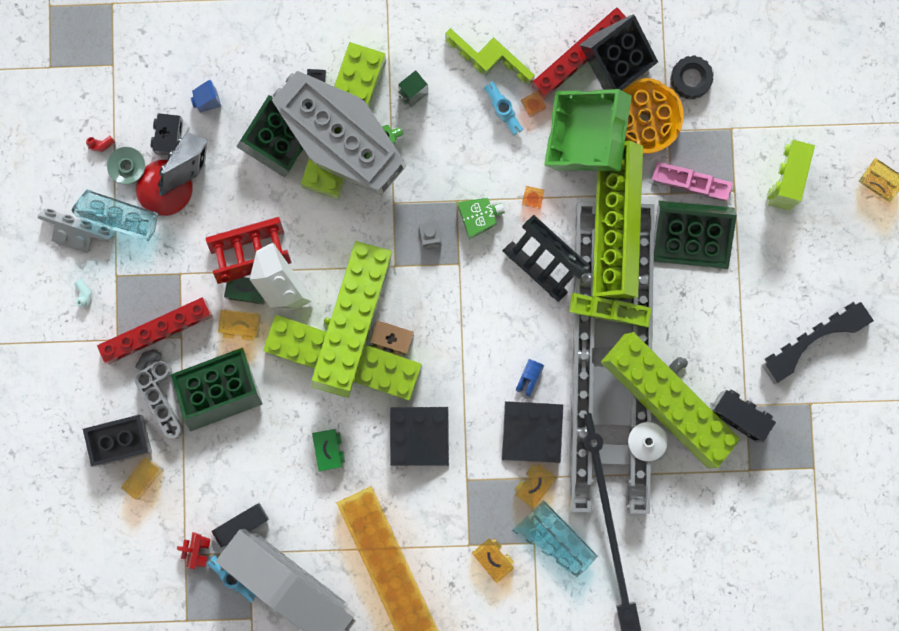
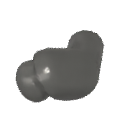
(147, 357)
(678, 364)

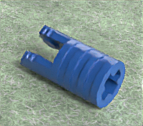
(531, 372)

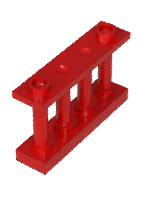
(241, 236)

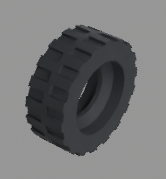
(692, 63)

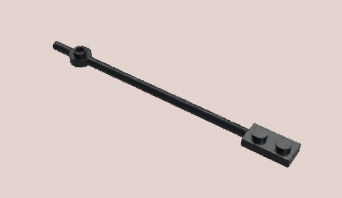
(626, 611)

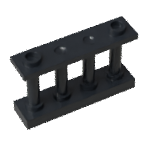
(557, 247)

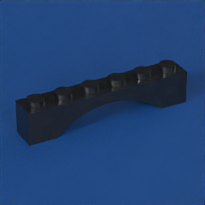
(784, 364)

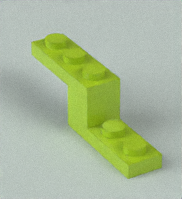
(489, 56)

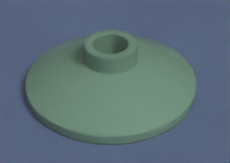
(119, 159)

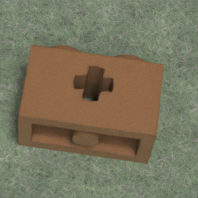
(384, 330)

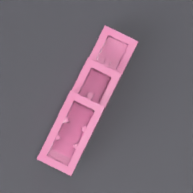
(692, 181)

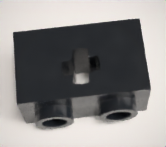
(164, 123)

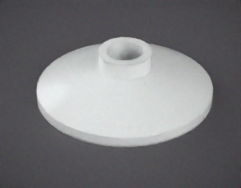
(637, 441)

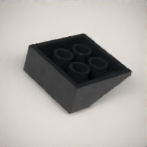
(619, 54)
(532, 432)
(419, 436)

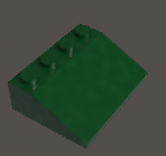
(694, 234)
(216, 389)

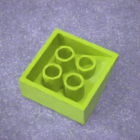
(794, 173)

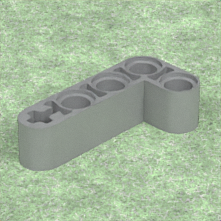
(162, 402)

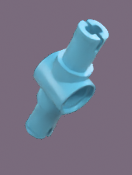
(498, 100)
(223, 575)

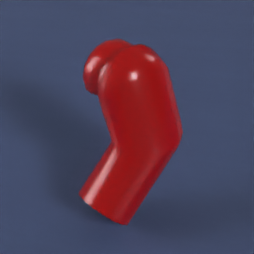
(98, 145)

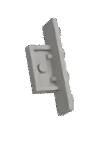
(74, 232)

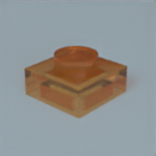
(533, 104)
(533, 197)

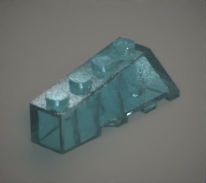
(116, 215)
(556, 539)

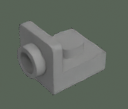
(430, 235)

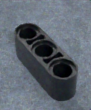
(246, 520)

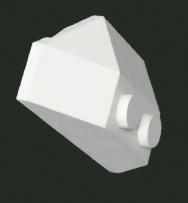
(277, 280)

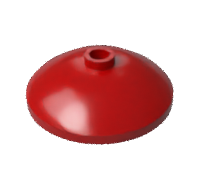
(149, 192)

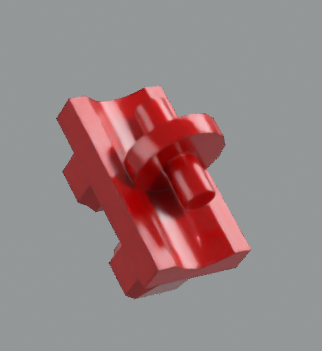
(193, 559)

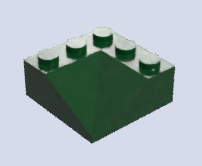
(271, 139)

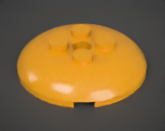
(663, 109)

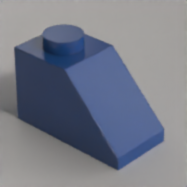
(205, 97)

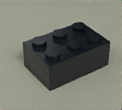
(743, 415)
(117, 440)

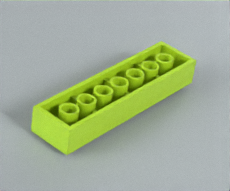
(359, 77)
(618, 227)
(351, 319)
(376, 369)
(670, 400)

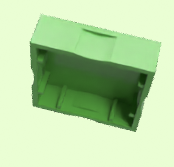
(588, 130)

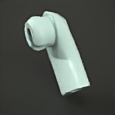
(85, 293)

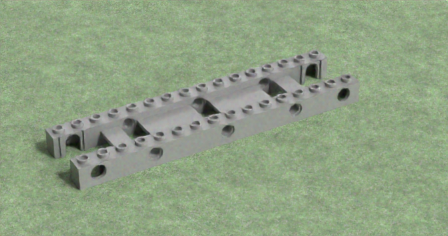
(596, 388)

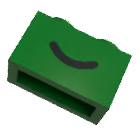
(327, 449)

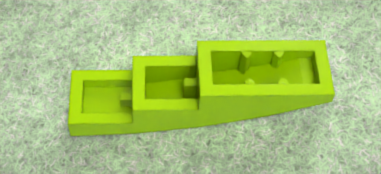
(610, 310)

